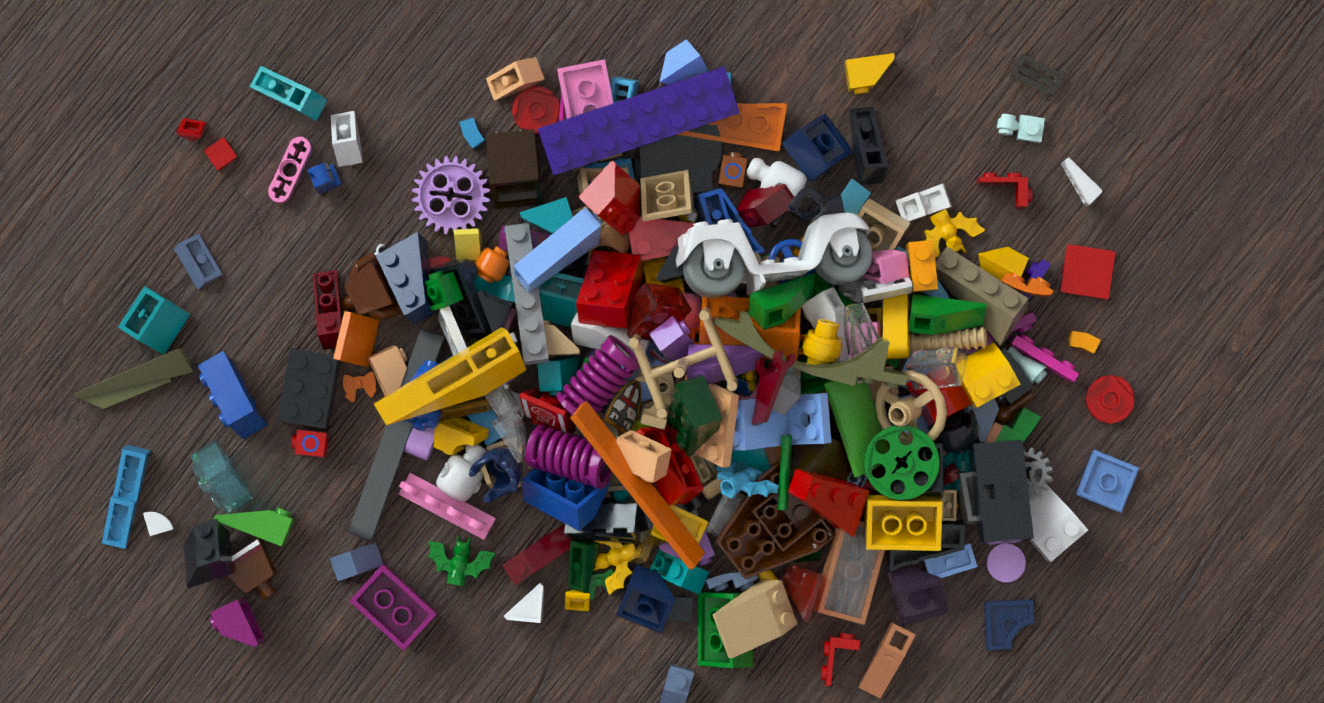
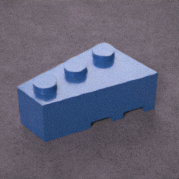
(716, 206)
(231, 395)

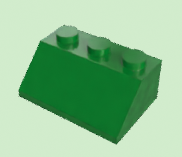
(710, 645)

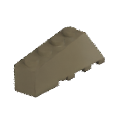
(974, 284)

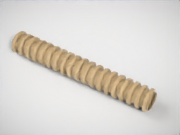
(959, 338)

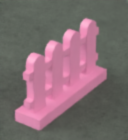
(438, 502)

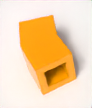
(1083, 341)

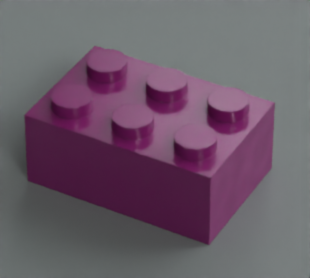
(394, 606)

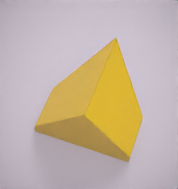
(1002, 261)

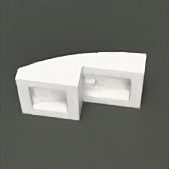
(924, 203)

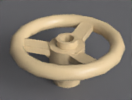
(909, 409)

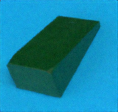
(582, 563)

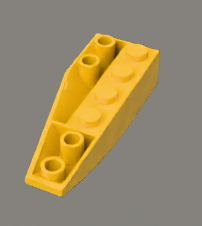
(456, 380)

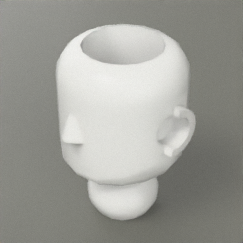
(776, 174)
(455, 477)

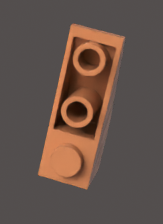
(886, 660)

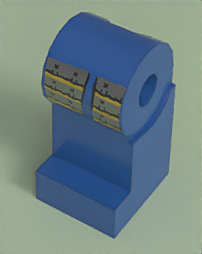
(324, 177)

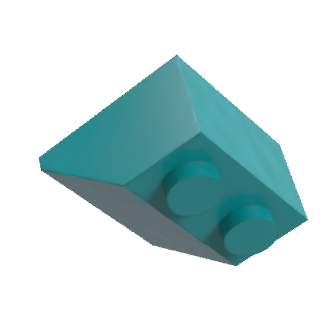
(548, 216)

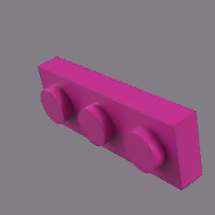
(1044, 356)

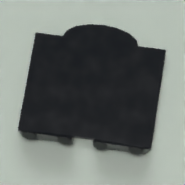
(681, 154)

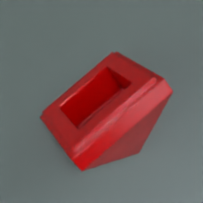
(191, 129)

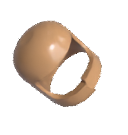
(611, 238)

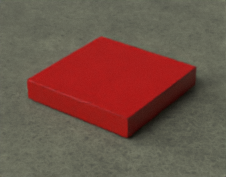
(1087, 272)

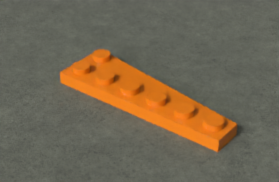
(754, 126)

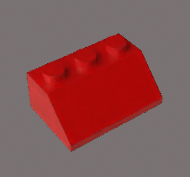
(614, 198)

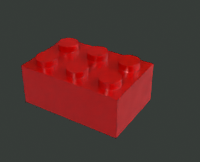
(608, 288)

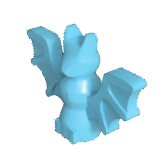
(744, 481)

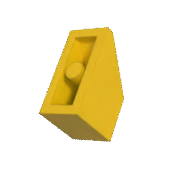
(866, 71)

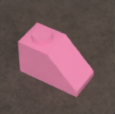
(887, 266)

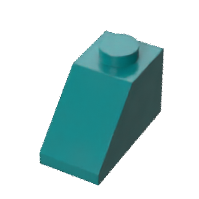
(557, 373)

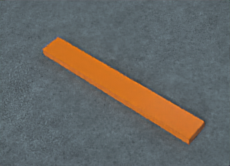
(642, 491)

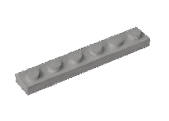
(527, 304)

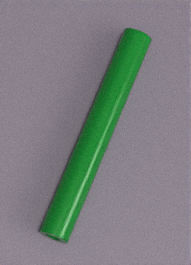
(784, 472)

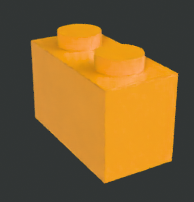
(922, 266)

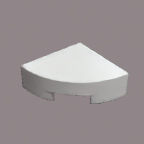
(157, 523)

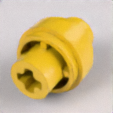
(822, 343)

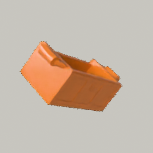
(781, 337)

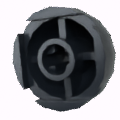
(959, 432)

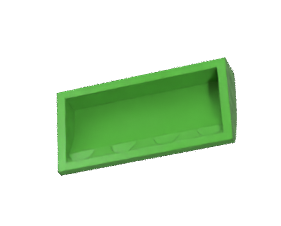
(856, 421)

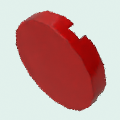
(535, 108)
(1110, 399)

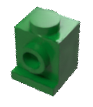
(443, 290)

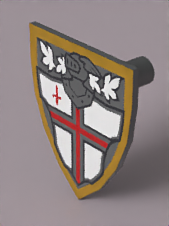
(624, 407)

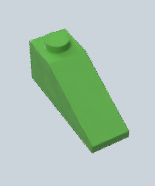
(267, 524)

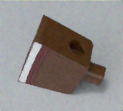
(253, 569)

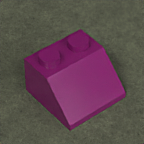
(237, 623)

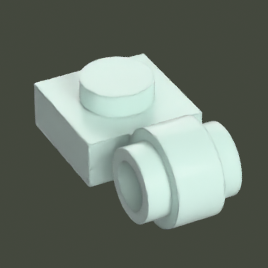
(1028, 127)

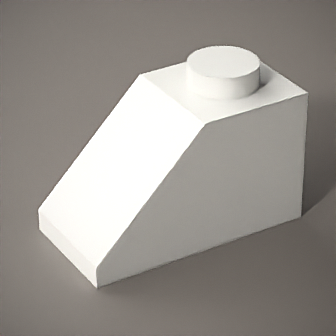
(346, 139)

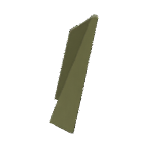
(137, 380)

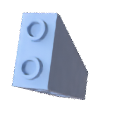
(559, 250)

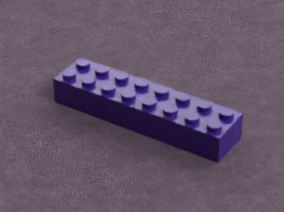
(638, 120)

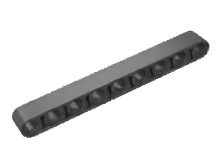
(391, 448)

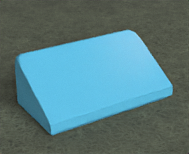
(854, 197)

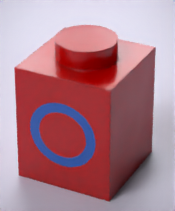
(310, 443)

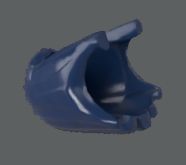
(504, 468)

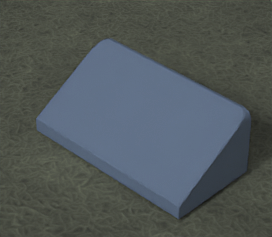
(198, 261)

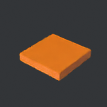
(356, 339)

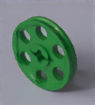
(904, 474)

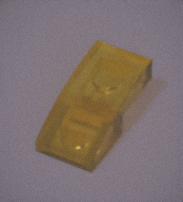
(644, 548)

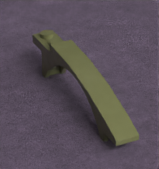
(867, 365)

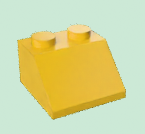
(987, 375)

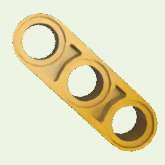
(896, 326)

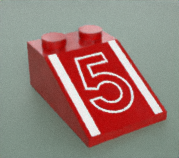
(546, 410)

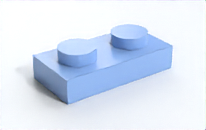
(951, 563)

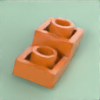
(1034, 287)

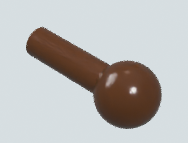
(1006, 413)

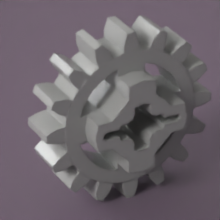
(1035, 469)

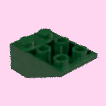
(693, 414)

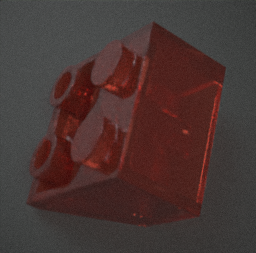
(653, 306)

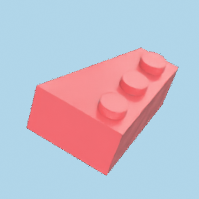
(656, 237)

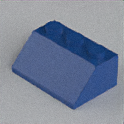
(562, 498)

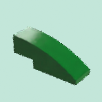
(1021, 427)

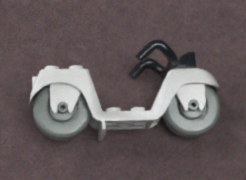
(721, 258)

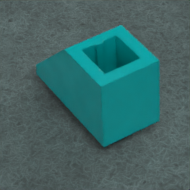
(678, 573)

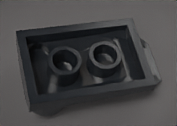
(469, 311)

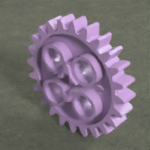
(447, 216)

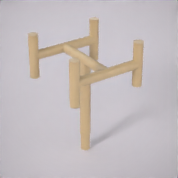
(680, 366)

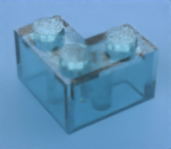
(219, 477)

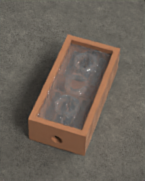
(848, 577)

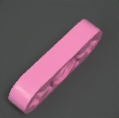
(304, 156)

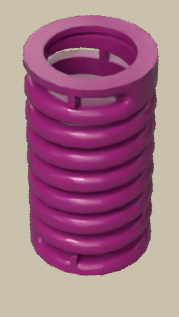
(597, 376)
(563, 454)

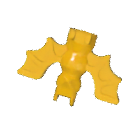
(947, 228)
(617, 556)

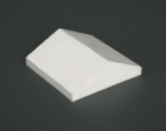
(875, 291)

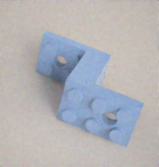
(792, 423)

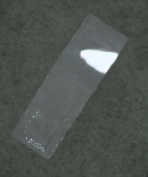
(858, 330)
(509, 421)

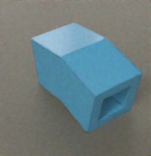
(471, 133)

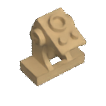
(649, 410)

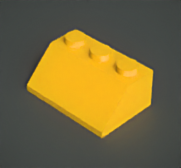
(903, 523)

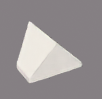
(530, 607)

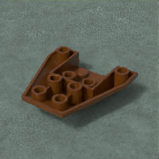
(767, 537)

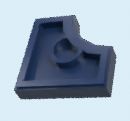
(1004, 620)

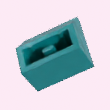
(559, 298)
(154, 320)

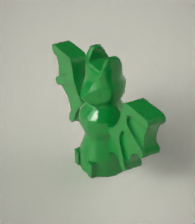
(459, 566)

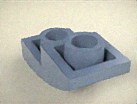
(721, 582)

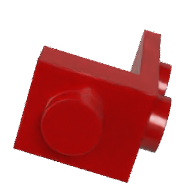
(1023, 194)
(845, 641)

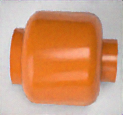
(492, 264)

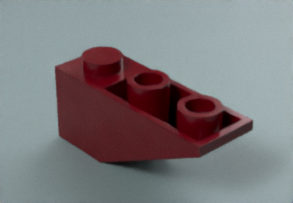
(328, 307)

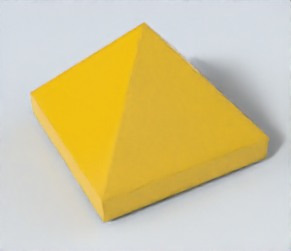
(577, 600)

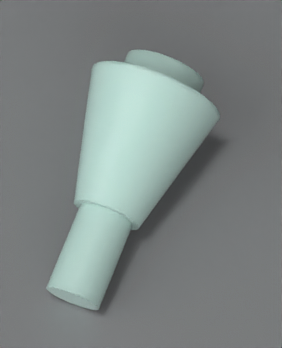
(1032, 369)

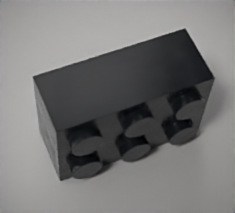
(309, 388)

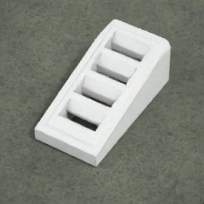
(1084, 186)

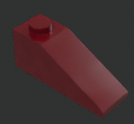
(537, 555)

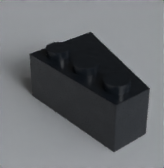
(612, 524)
(951, 541)

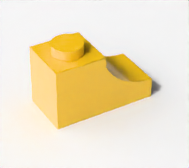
(456, 433)

